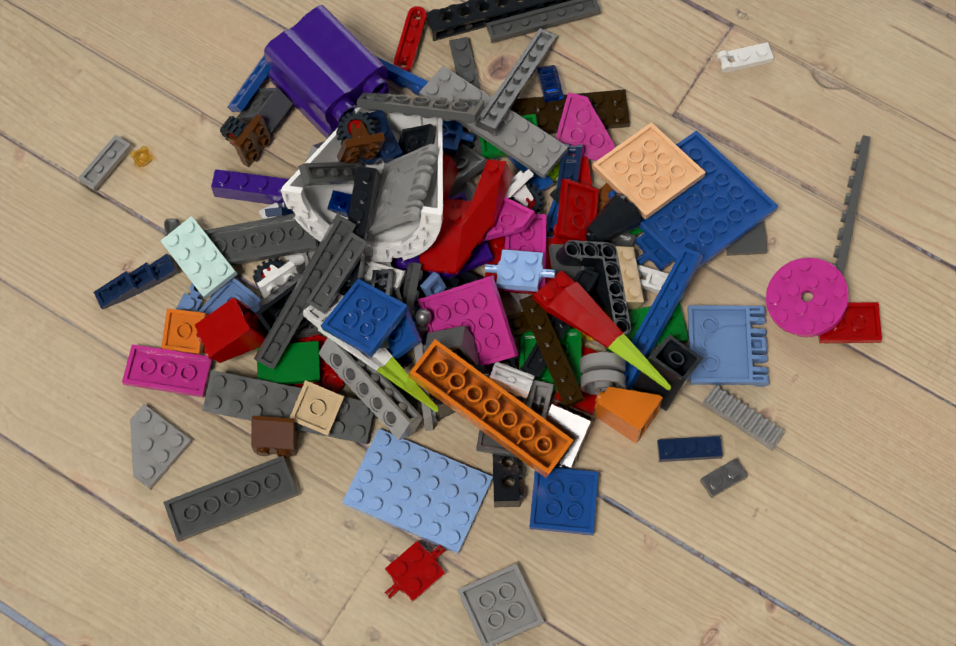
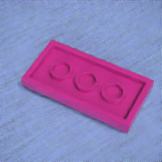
(530, 240)
(167, 370)

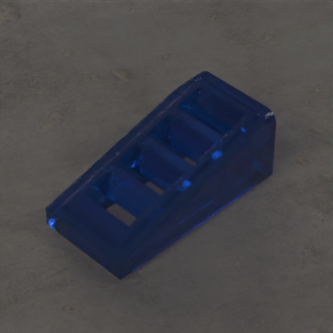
(549, 82)

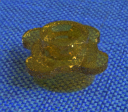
(145, 160)

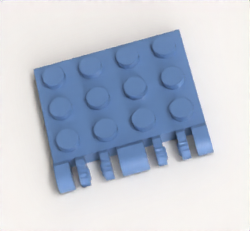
(726, 345)

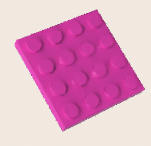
(481, 311)

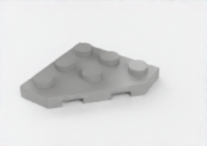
(154, 446)

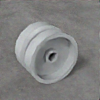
(602, 371)

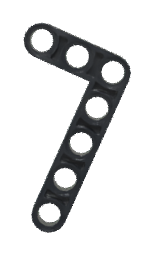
(610, 287)

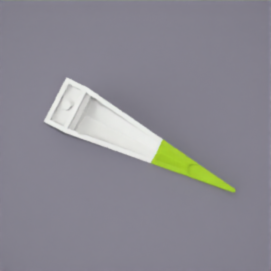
(381, 361)

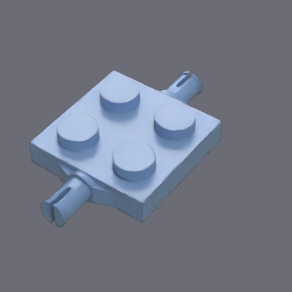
(520, 270)

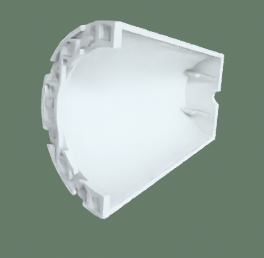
(402, 240)

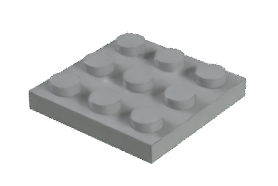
(500, 606)

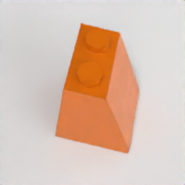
(627, 411)

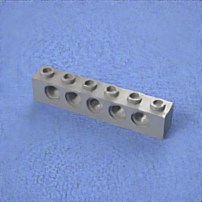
(373, 390)

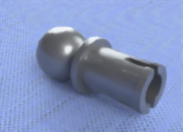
(422, 318)

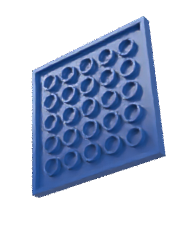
(712, 210)

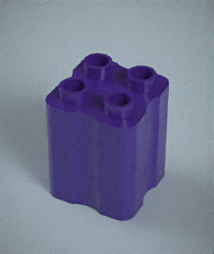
(323, 69)

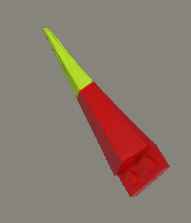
(575, 307)

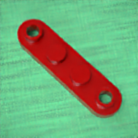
(410, 38)

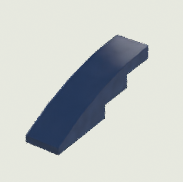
(135, 282)

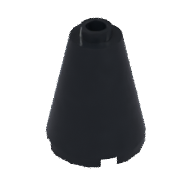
(613, 220)

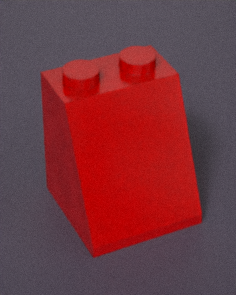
(230, 331)

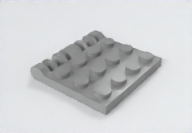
(401, 188)

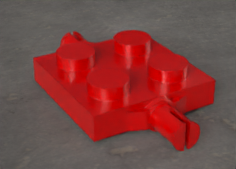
(414, 571)

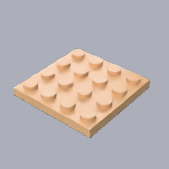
(648, 170)

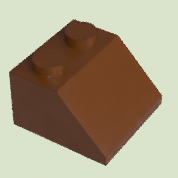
(274, 436)

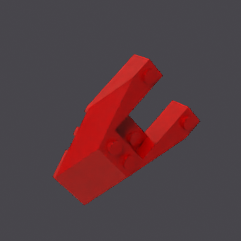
(466, 221)

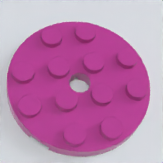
(810, 317)

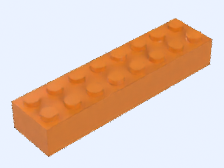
(490, 408)

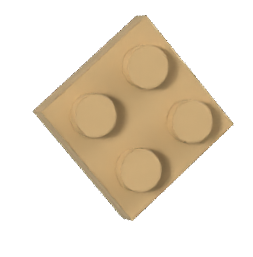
(316, 408)

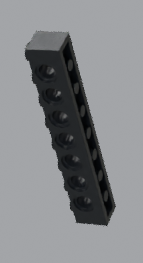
(476, 18)
(504, 495)

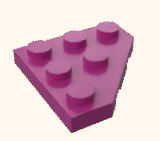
(583, 126)
(510, 220)

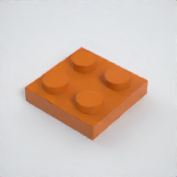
(181, 332)

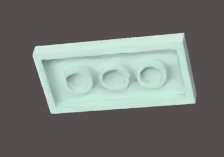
(198, 257)

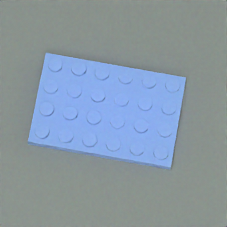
(418, 491)

